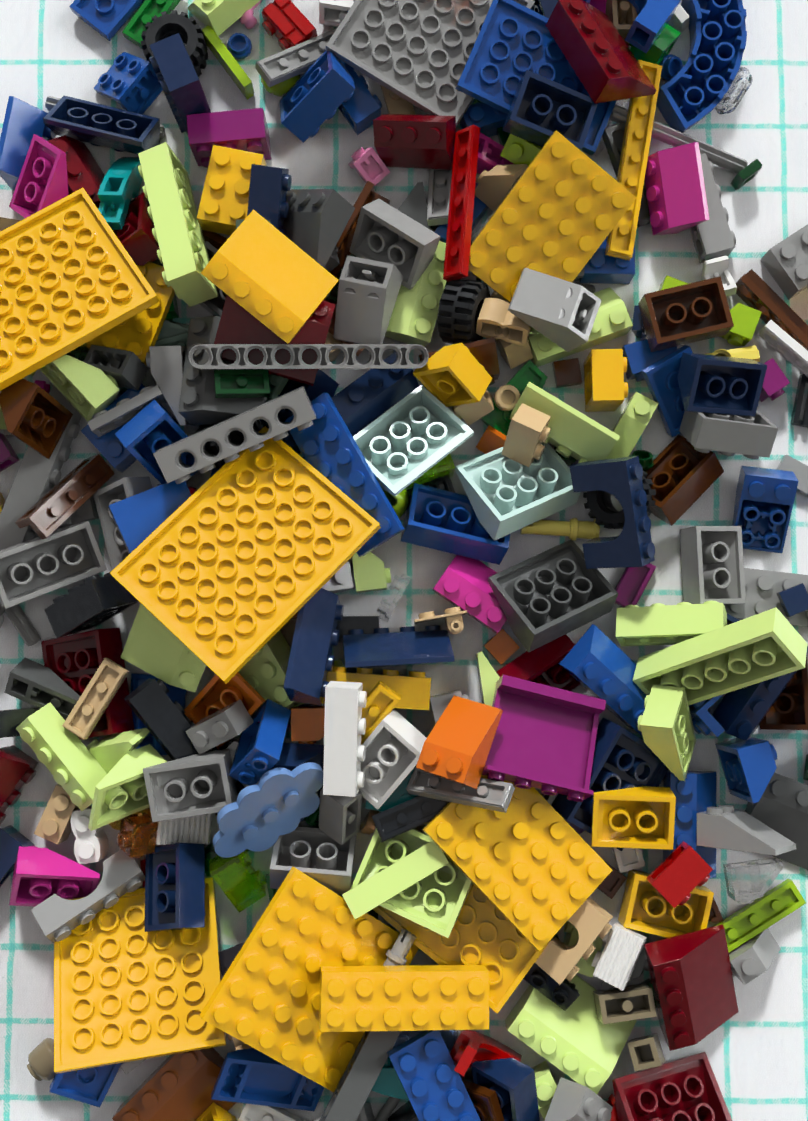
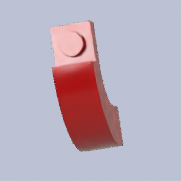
(474, 1047)

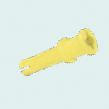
(573, 528)

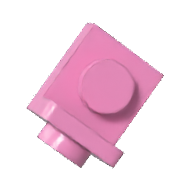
(369, 165)

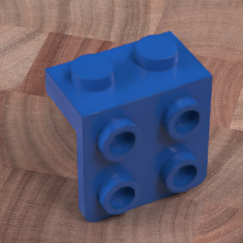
(702, 720)

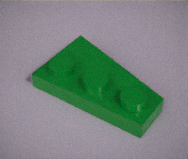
(528, 373)

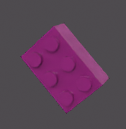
(230, 129)

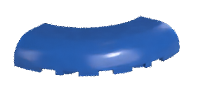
(713, 62)

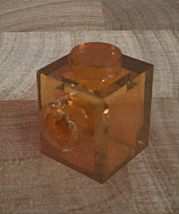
(137, 835)

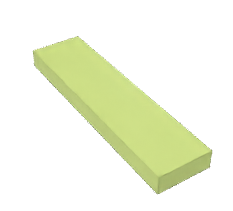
(395, 879)

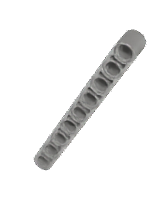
(349, 360)

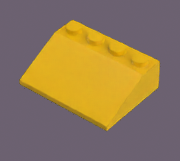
(269, 276)

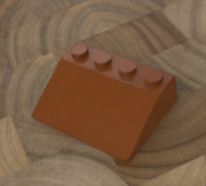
(176, 1089)

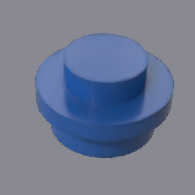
(239, 46)
(670, 66)

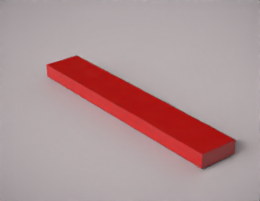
(461, 203)

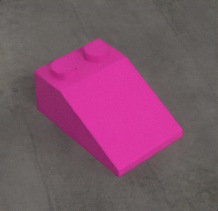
(41, 178)
(44, 872)

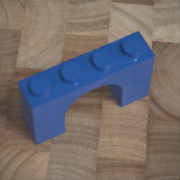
(650, 22)

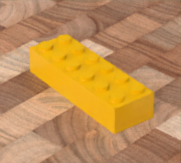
(403, 998)

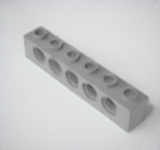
(170, 456)

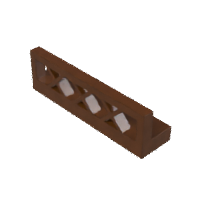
(366, 196)
(763, 298)
(67, 496)

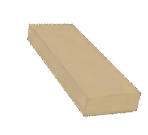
(95, 698)

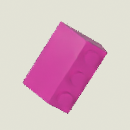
(676, 189)
(467, 586)

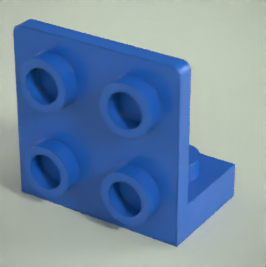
(130, 83)

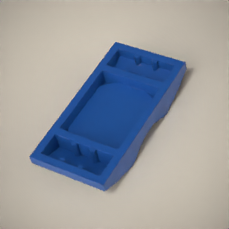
(260, 1080)

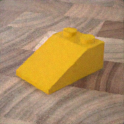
(634, 818)

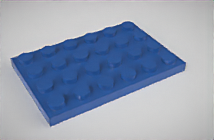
(510, 44)

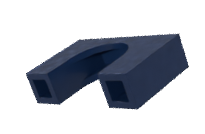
(624, 481)

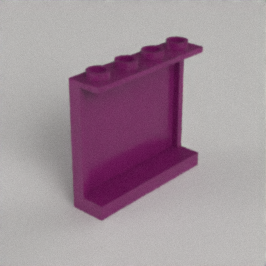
(544, 738)

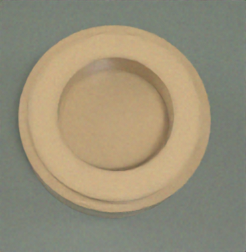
(506, 397)

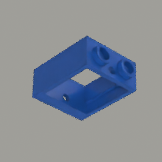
(260, 743)

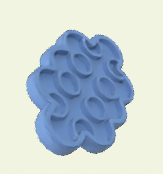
(268, 809)

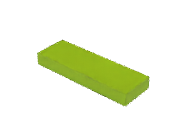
(228, 62)

